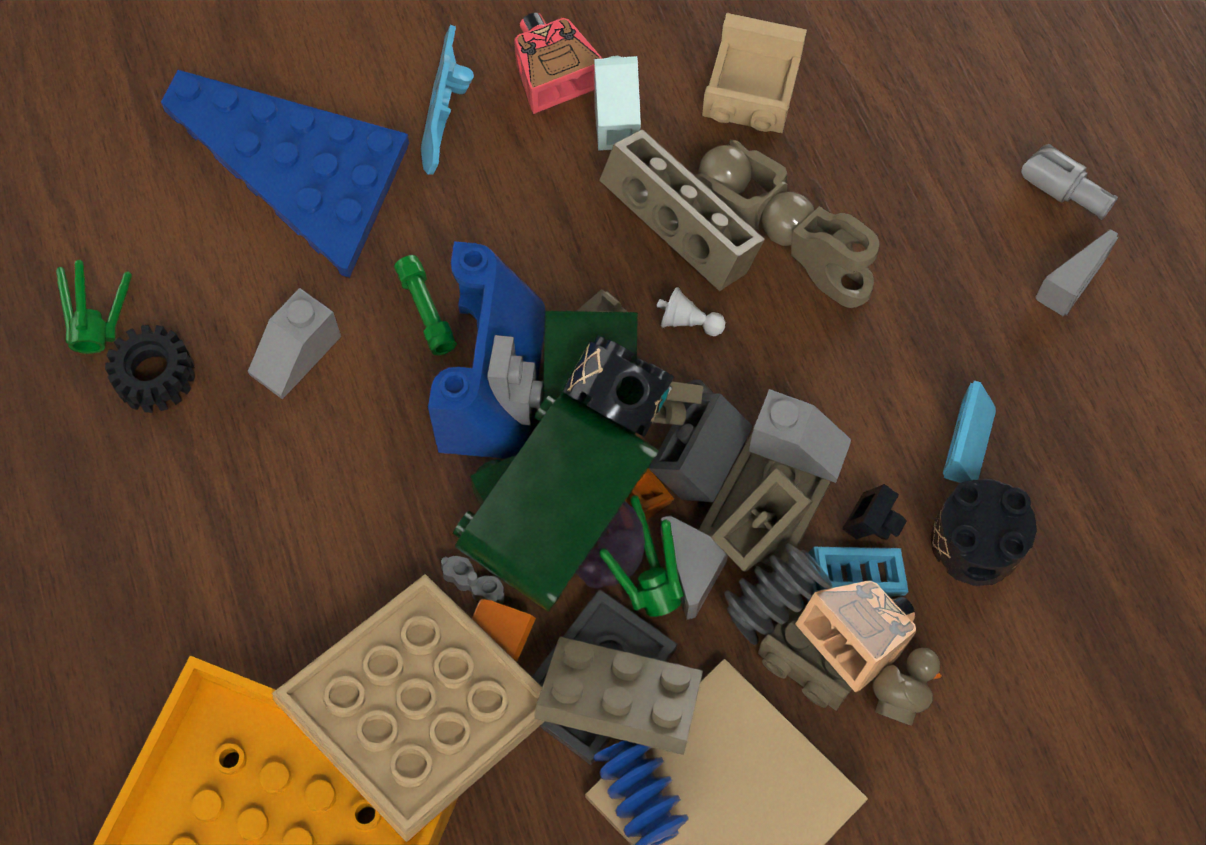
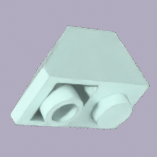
(616, 99)

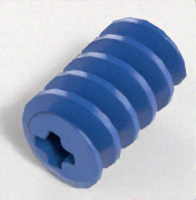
(641, 793)

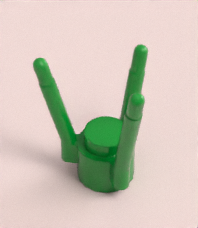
(85, 327)
(656, 590)

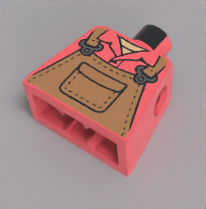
(553, 61)

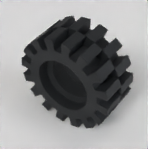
(139, 348)

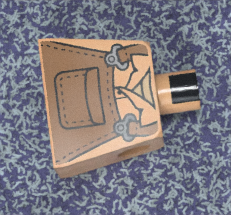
(858, 629)

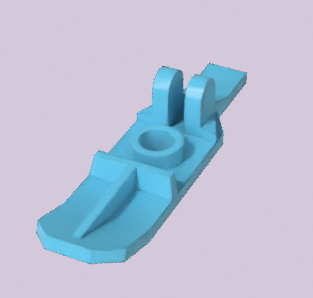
(449, 79)

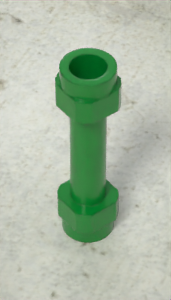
(437, 332)

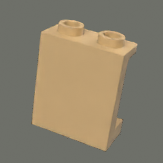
(754, 73)

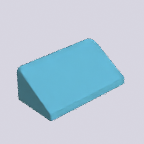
(970, 435)

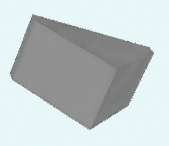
(698, 564)

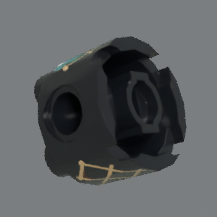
(641, 391)
(983, 531)

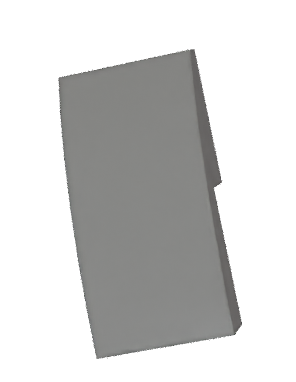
(514, 381)

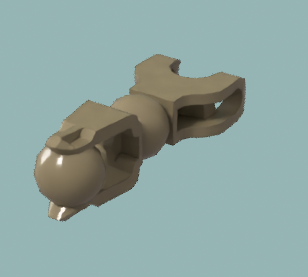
(816, 237)

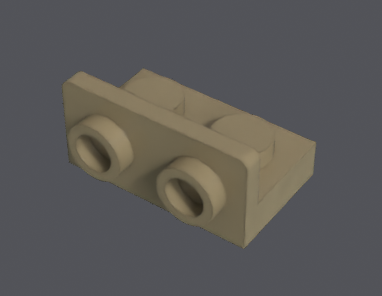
(793, 655)

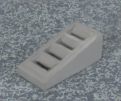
(1068, 282)

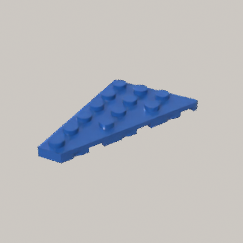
(306, 163)

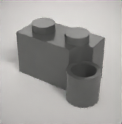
(703, 449)

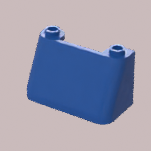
(461, 402)

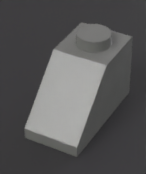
(293, 343)
(799, 437)

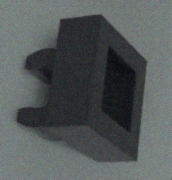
(875, 515)

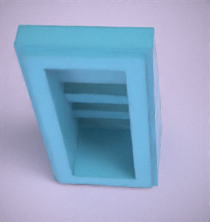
(833, 558)

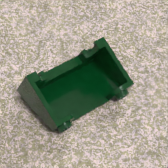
(554, 499)

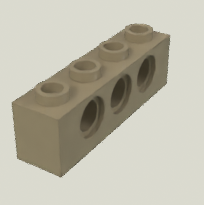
(681, 209)

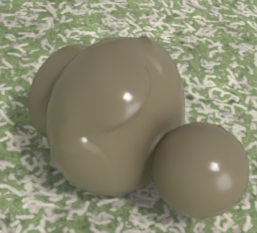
(906, 695)

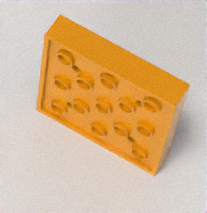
(274, 794)

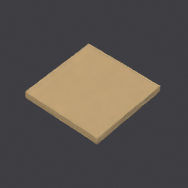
(413, 705)
(745, 775)

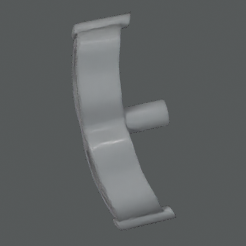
(462, 574)

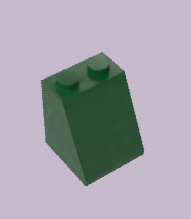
(568, 336)

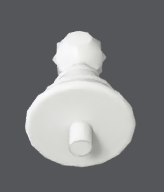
(683, 312)

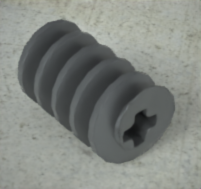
(775, 592)

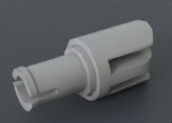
(1066, 180)

